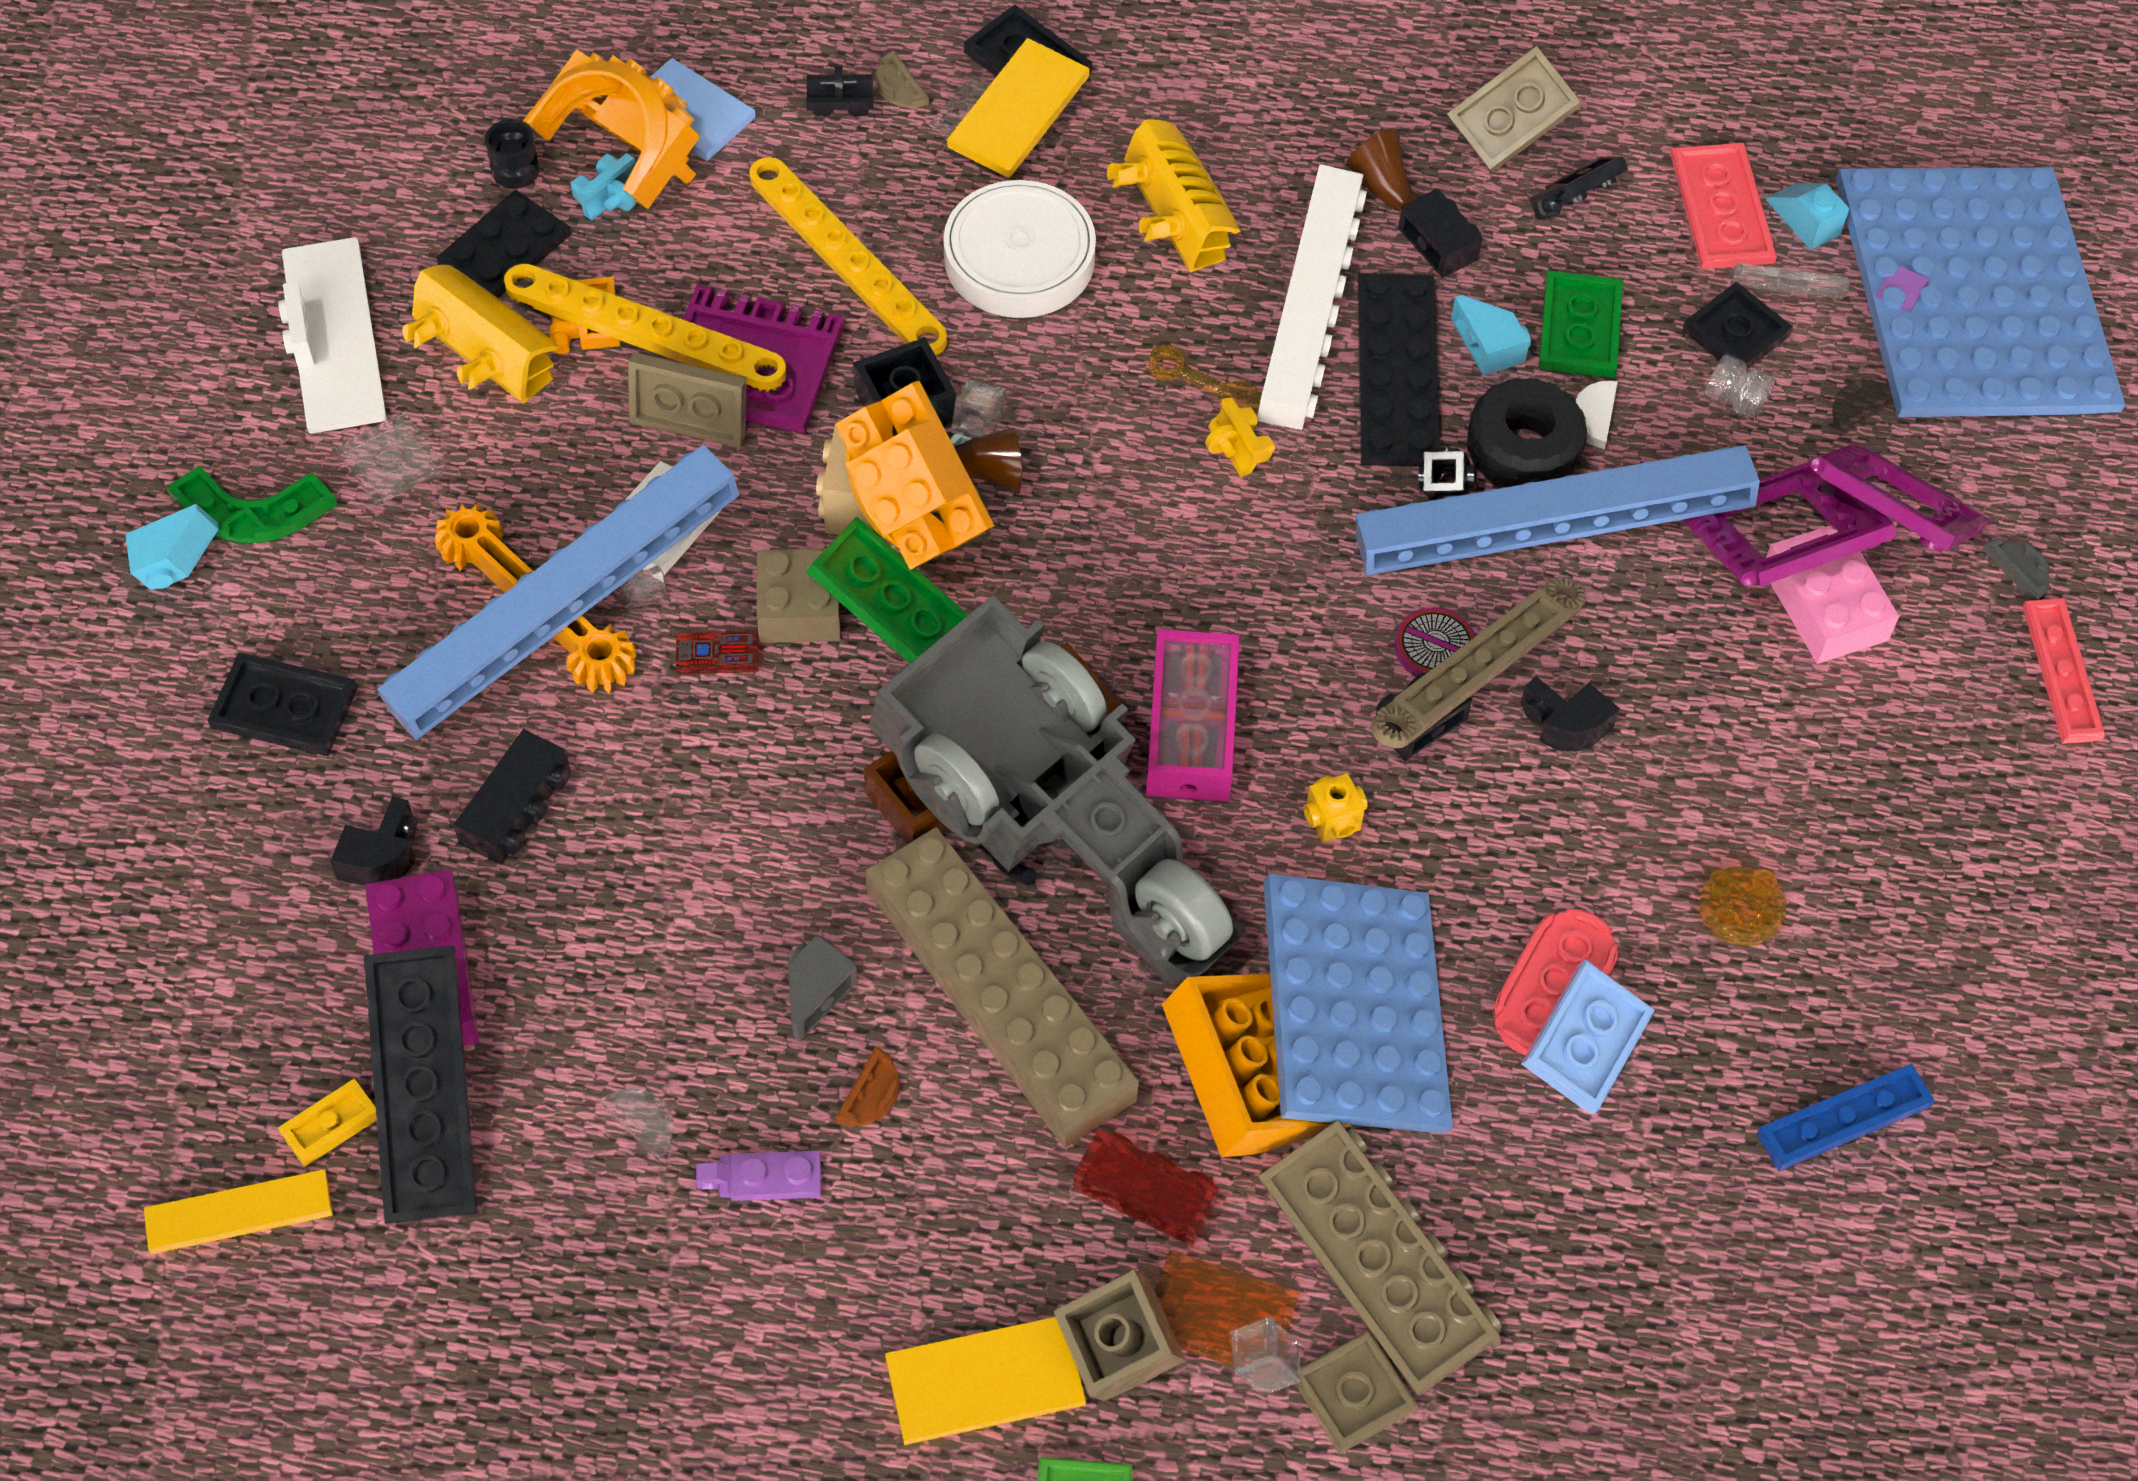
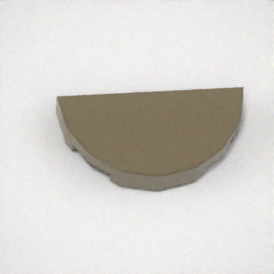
(898, 84)

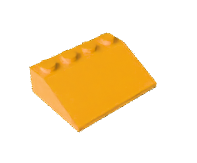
(1231, 1058)

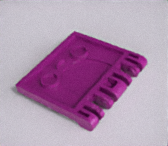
(804, 350)

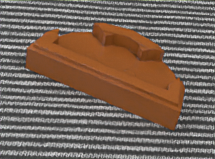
(872, 1092)

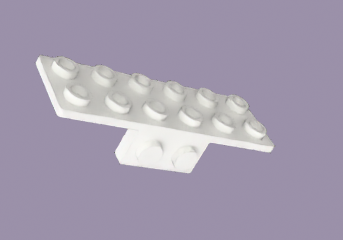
(331, 335)

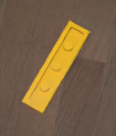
(237, 1211)

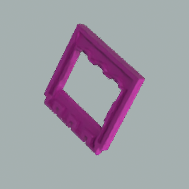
(1857, 524)
(1944, 530)

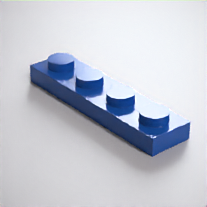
(1845, 1117)

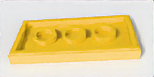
(1018, 108)
(983, 1380)

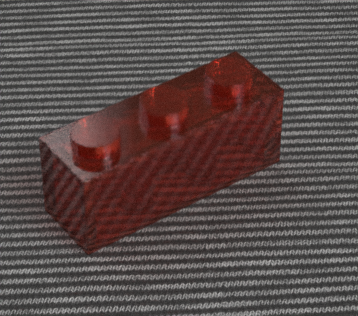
(1146, 1187)

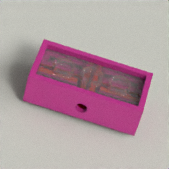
(1193, 715)

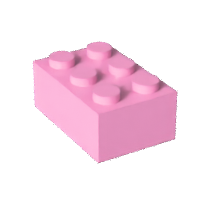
(1836, 603)

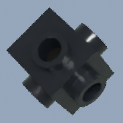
(1444, 463)

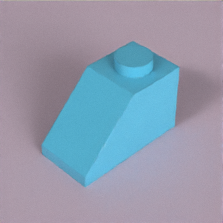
(1811, 211)
(1490, 334)
(170, 546)

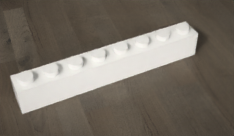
(1310, 298)

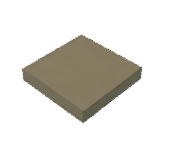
(1355, 1392)

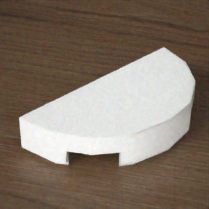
(1597, 407)

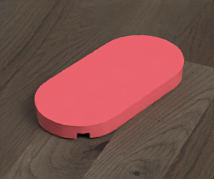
(1545, 971)

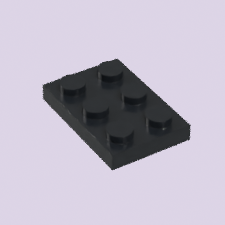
(1003, 36)
(506, 236)
(282, 704)

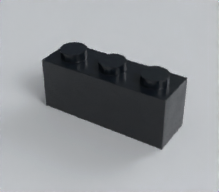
(513, 797)

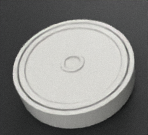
(1019, 248)

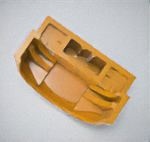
(636, 111)
(910, 476)

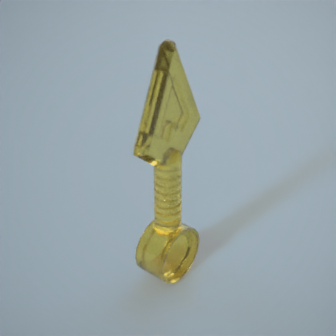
(1242, 391)

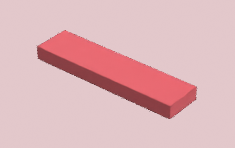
(2063, 671)

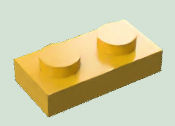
(328, 1122)

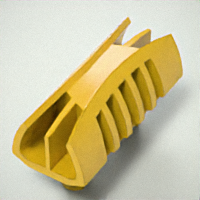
(1179, 193)
(481, 331)

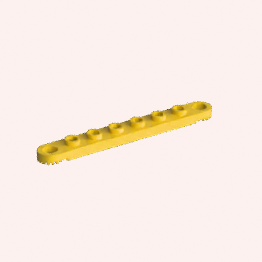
(846, 254)
(643, 326)

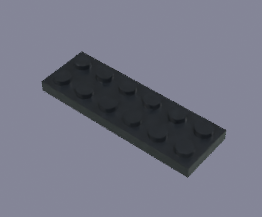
(1397, 369)
(420, 1085)

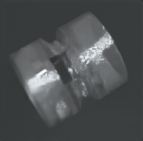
(1737, 386)

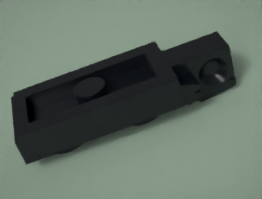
(1574, 186)

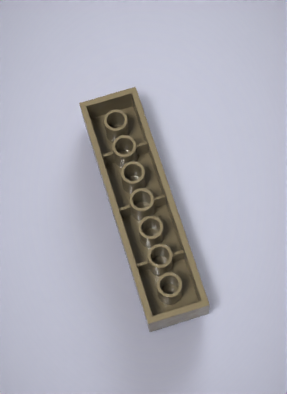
(1002, 987)

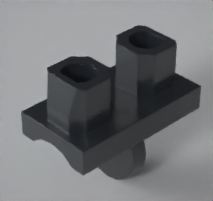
(839, 93)

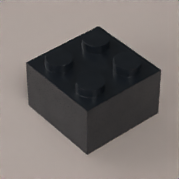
(897, 368)

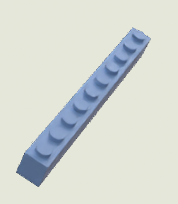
(1556, 510)
(558, 592)

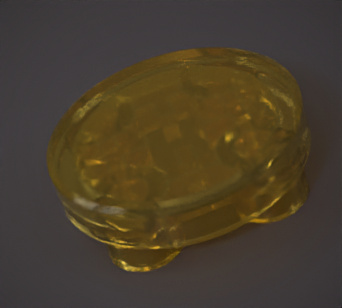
(1742, 905)

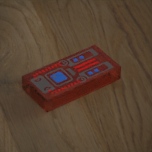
(717, 652)

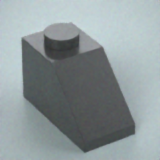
(817, 983)

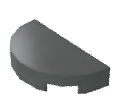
(2022, 565)

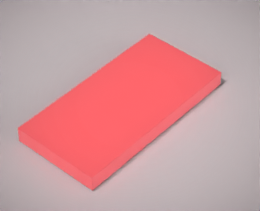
(1723, 205)

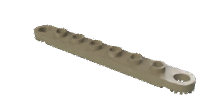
(1477, 662)

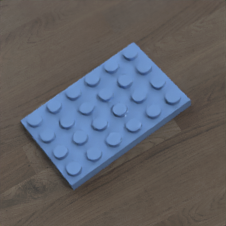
(1356, 1005)

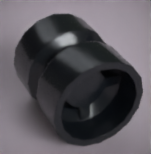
(512, 153)

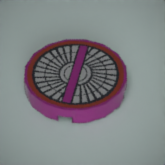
(1429, 638)

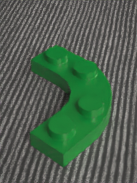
(257, 519)

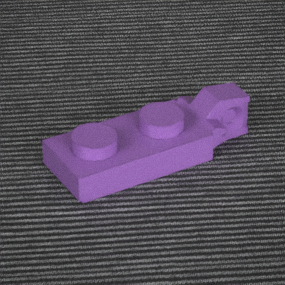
(763, 1175)

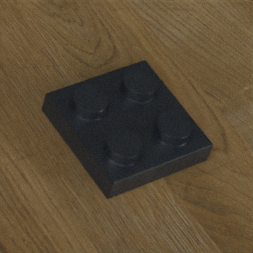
(1737, 326)

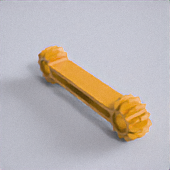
(505, 570)

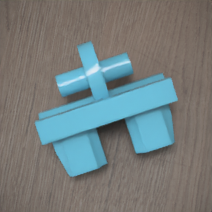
(607, 188)

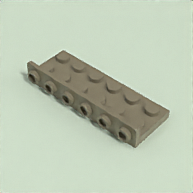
(1381, 1257)

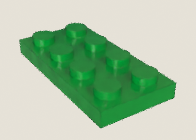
(884, 592)

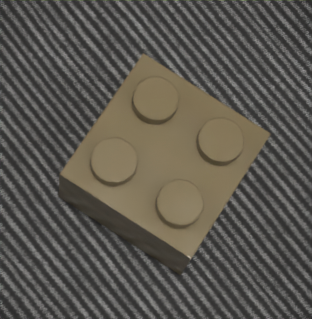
(792, 602)
(1119, 1336)

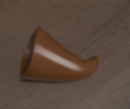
(1383, 168)
(994, 459)

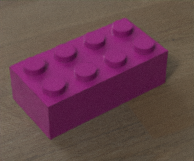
(421, 915)

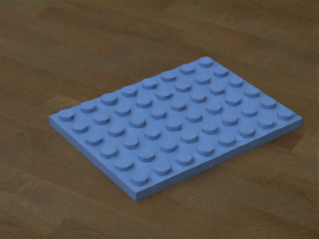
(2005, 300)

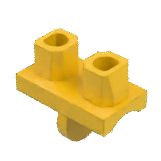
(1235, 437)

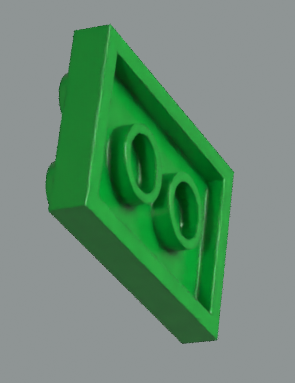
(1580, 324)

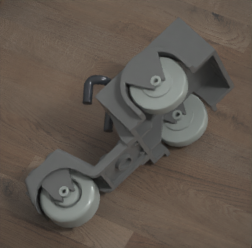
(1018, 750)

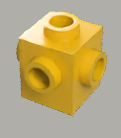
(1335, 807)

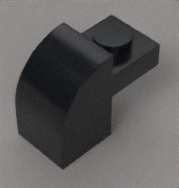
(1570, 723)
(377, 856)

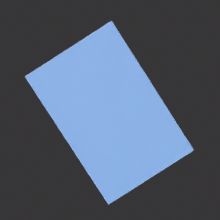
(715, 111)
(1588, 1037)

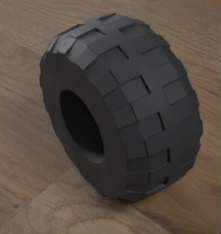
(1530, 406)

